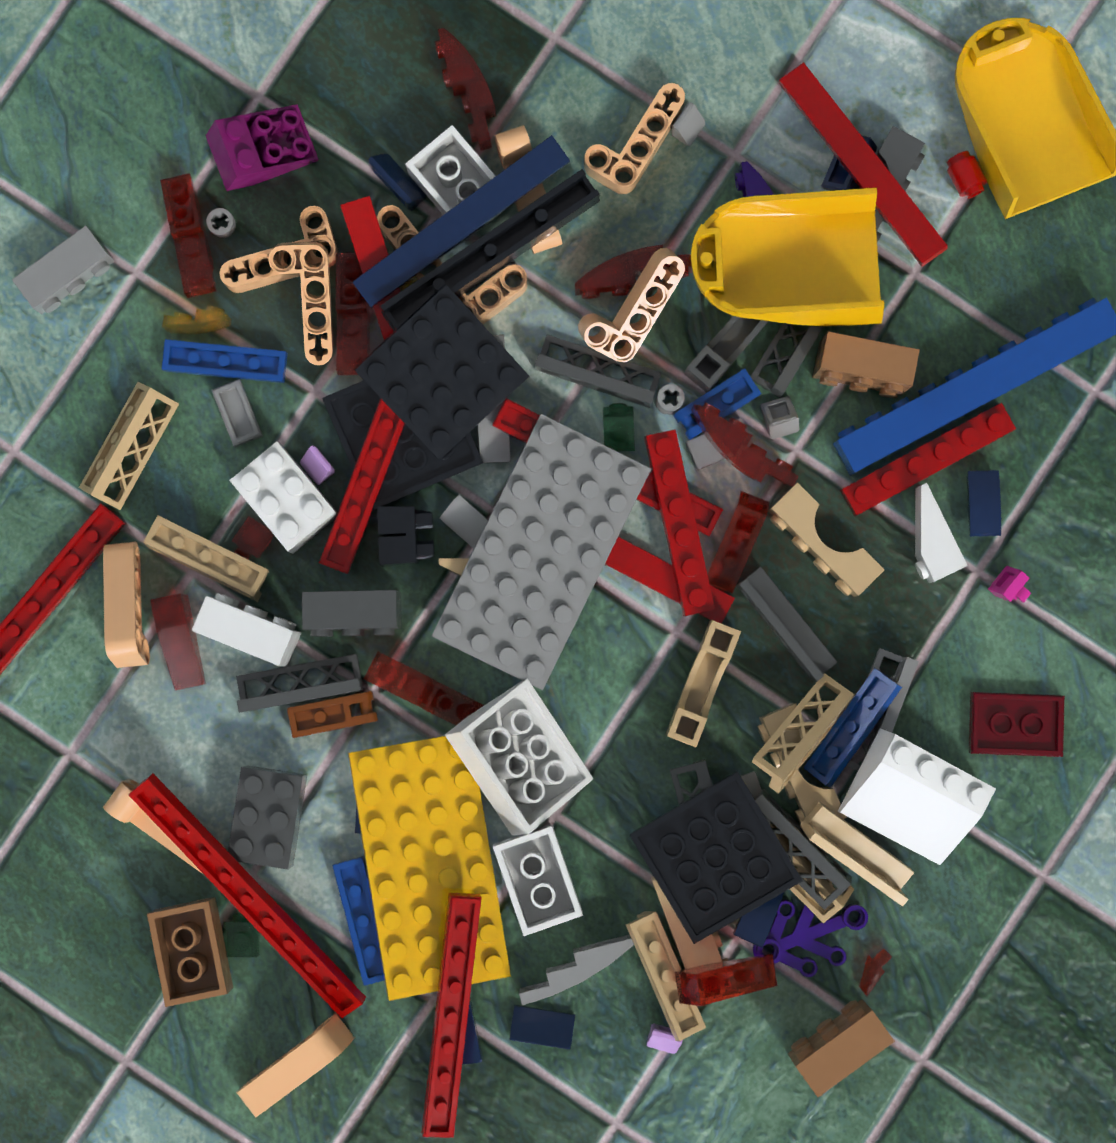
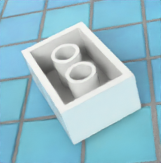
(449, 171)
(284, 497)
(247, 629)
(537, 879)

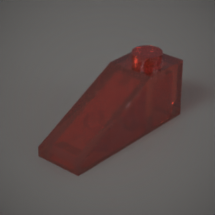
(737, 541)
(178, 641)
(725, 980)

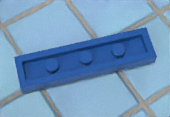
(224, 361)
(852, 727)
(359, 913)

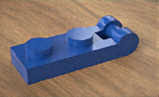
(727, 397)

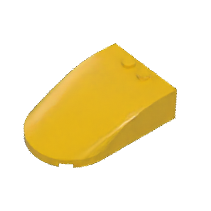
(1032, 115)
(793, 258)

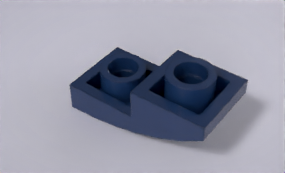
(984, 503)
(757, 923)

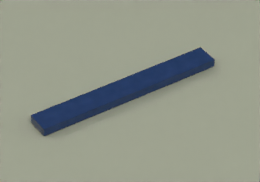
(461, 221)

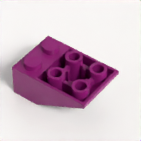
(260, 146)

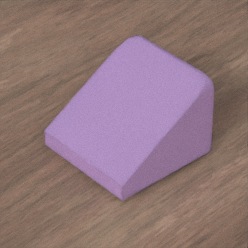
(316, 465)
(662, 1039)

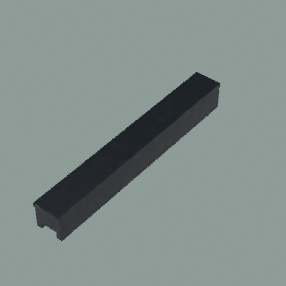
(497, 246)

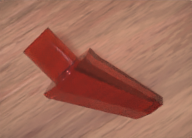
(873, 971)

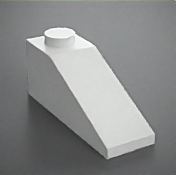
(934, 543)

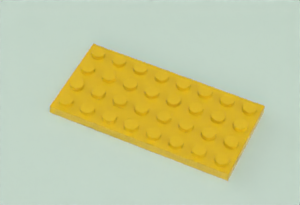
(419, 843)

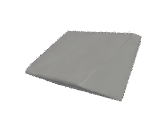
(464, 520)

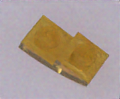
(205, 321)

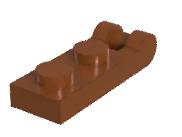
(330, 714)

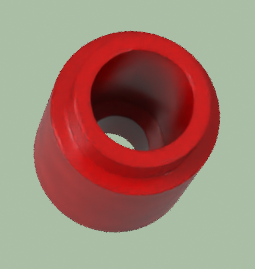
(966, 174)

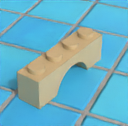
(797, 515)
(702, 683)
(805, 794)

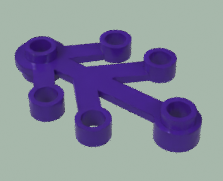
(804, 936)

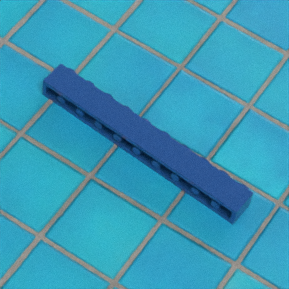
(977, 386)

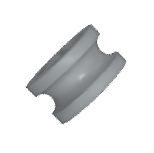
(221, 232)

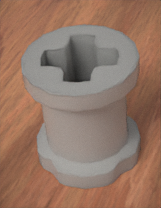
(670, 390)

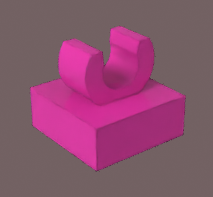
(1010, 585)

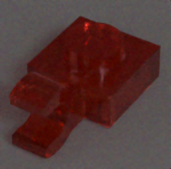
(252, 539)

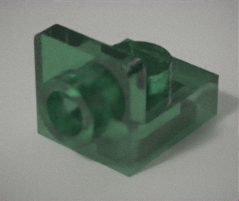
(619, 427)
(241, 937)

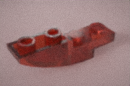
(467, 79)
(189, 235)
(620, 273)
(352, 316)
(731, 442)
(420, 689)

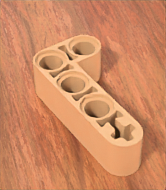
(641, 137)
(511, 147)
(322, 235)
(309, 302)
(635, 303)
(122, 606)
(126, 810)
(296, 1065)

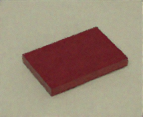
(1016, 724)

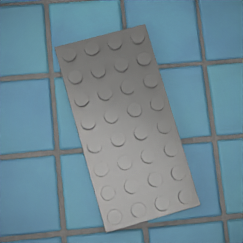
(541, 552)

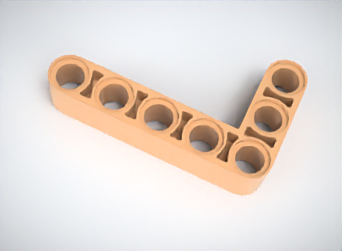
(496, 284)

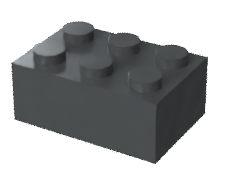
(351, 612)
(267, 816)

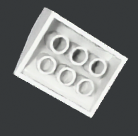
(519, 758)
(915, 797)

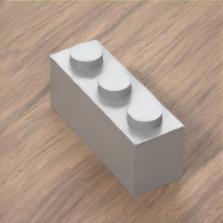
(63, 271)

